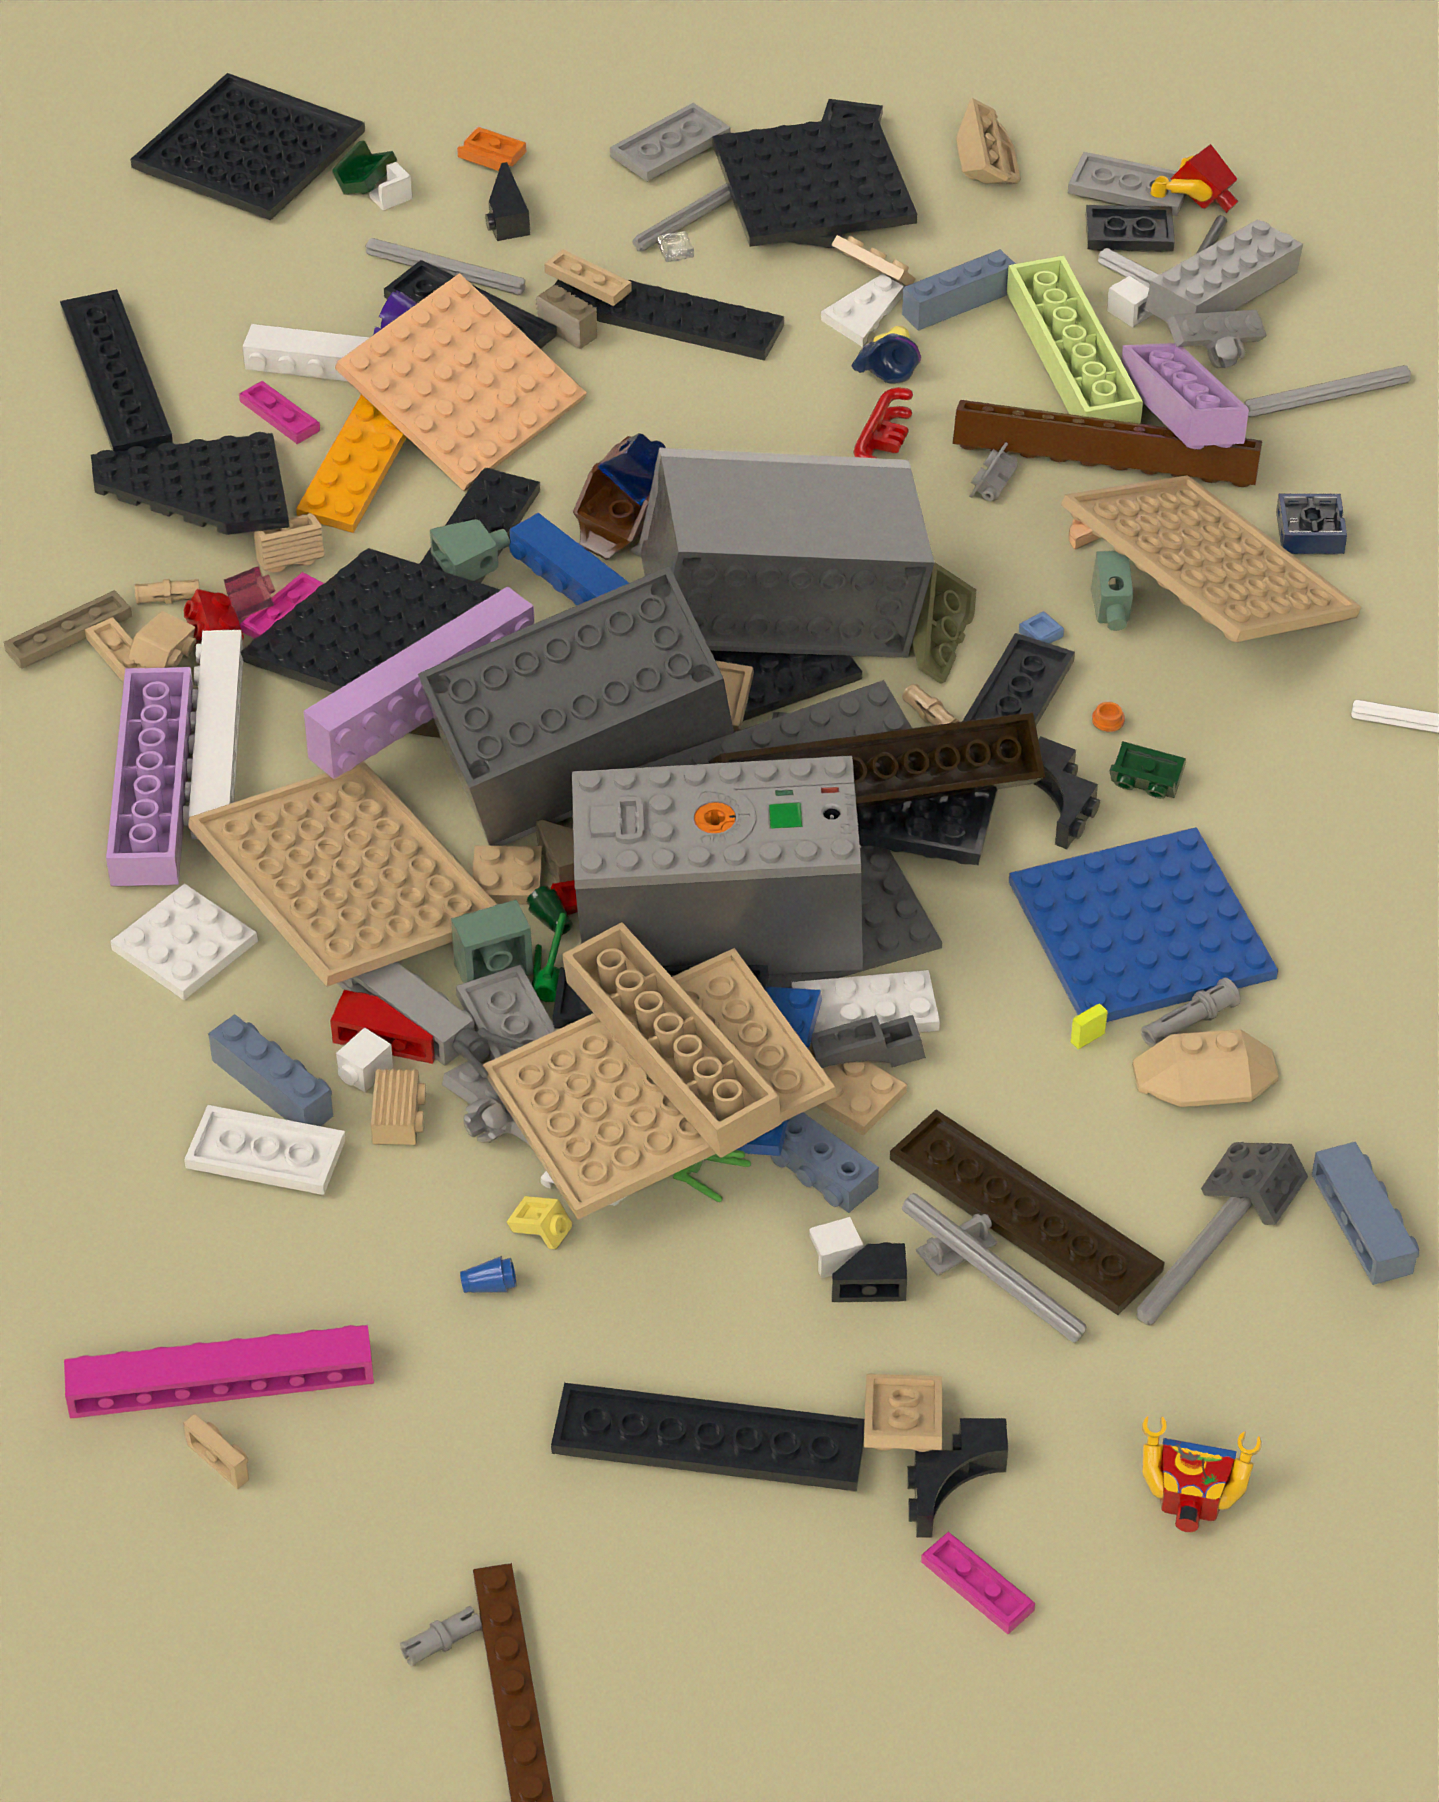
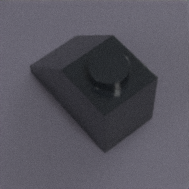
(872, 1275)

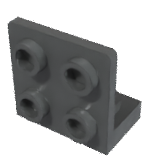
(1262, 1171)

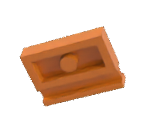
(491, 149)

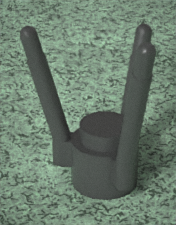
(475, 1048)

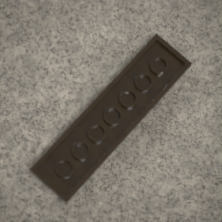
(1027, 1211)

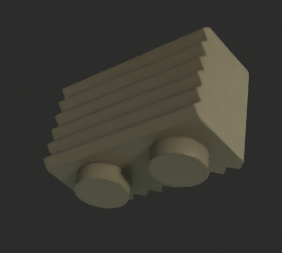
(572, 316)

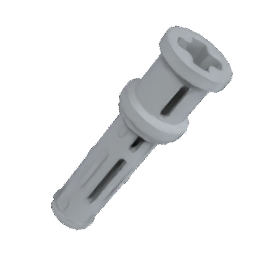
(1202, 1007)

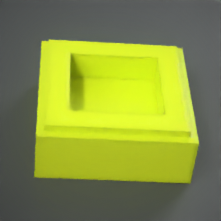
(1088, 1026)

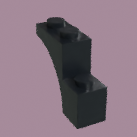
(1072, 795)
(975, 1451)

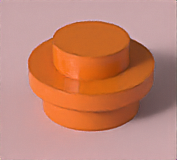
(1108, 717)

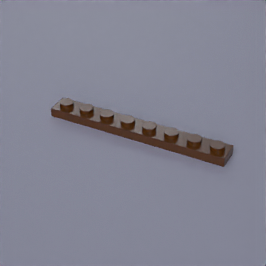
(512, 1685)

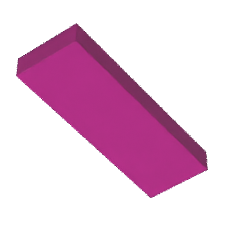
(279, 412)
(283, 601)
(978, 1582)

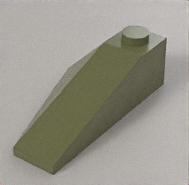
(941, 623)

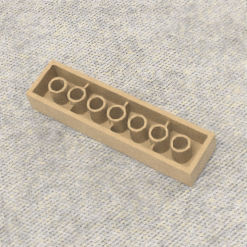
(672, 1040)

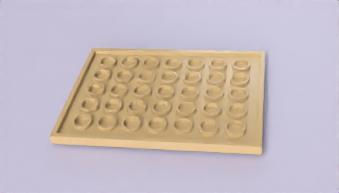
(1211, 557)
(342, 871)
(606, 1122)

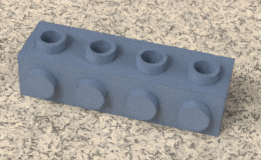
(956, 290)
(270, 1073)
(827, 1163)
(1365, 1213)

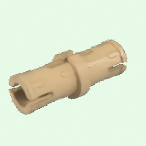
(166, 591)
(929, 708)

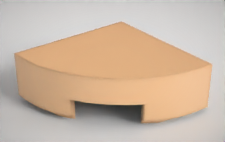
(1080, 534)

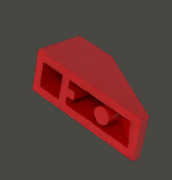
(367, 1011)

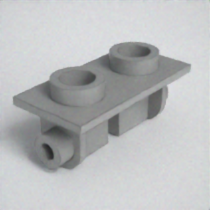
(994, 478)
(942, 1257)

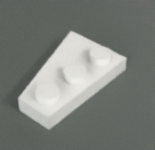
(863, 309)

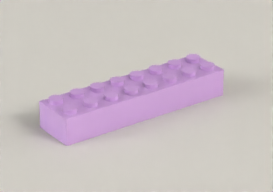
(390, 697)
(150, 777)

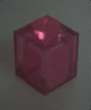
(250, 591)

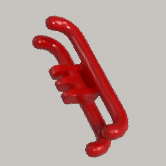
(879, 431)

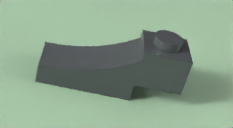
(868, 1040)

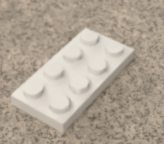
(882, 995)
(265, 1149)

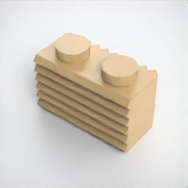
(291, 545)
(162, 642)
(396, 1107)

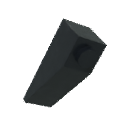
(507, 209)

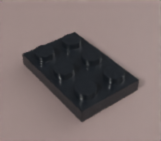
(1129, 228)

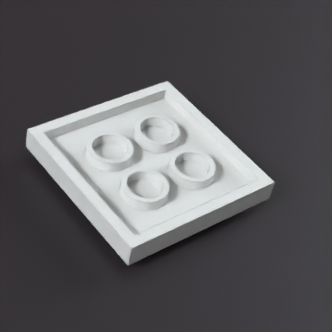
(184, 941)

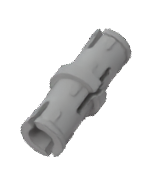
(440, 1636)

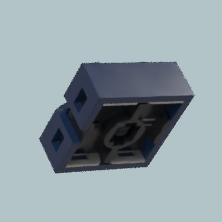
(1311, 523)

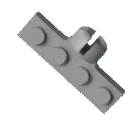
(1219, 332)
(486, 1109)

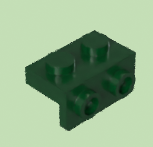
(361, 169)
(1147, 770)

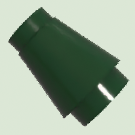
(547, 907)

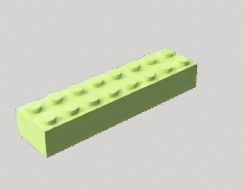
(1072, 341)

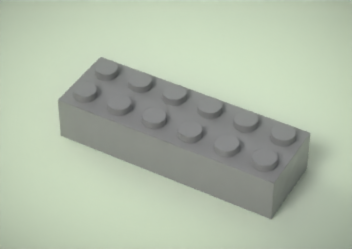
(1226, 273)

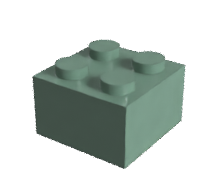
(491, 941)

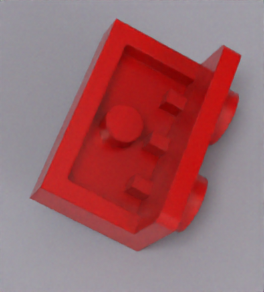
(210, 612)

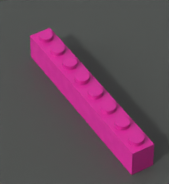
(218, 1371)

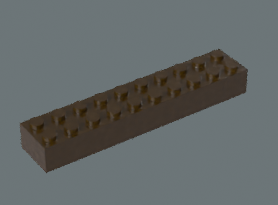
(926, 759)

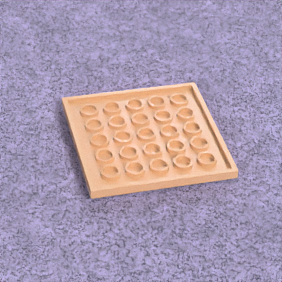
(460, 381)

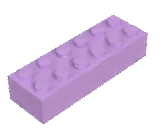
(1185, 395)

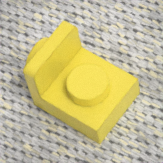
(542, 1218)

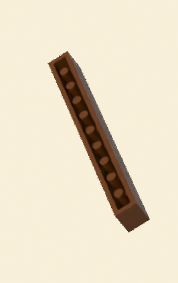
(1101, 442)

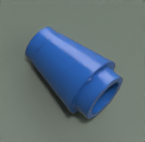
(490, 1277)

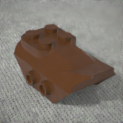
(607, 515)

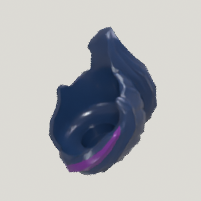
(889, 358)

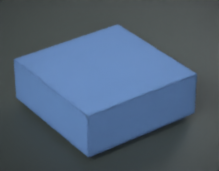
(1041, 628)

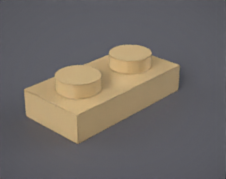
(217, 1452)

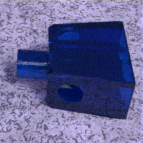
(633, 465)

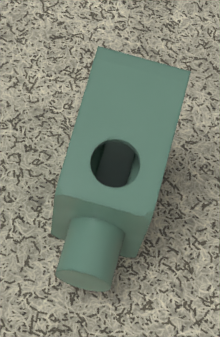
(467, 548)
(1112, 601)

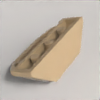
(986, 147)
(1206, 1068)

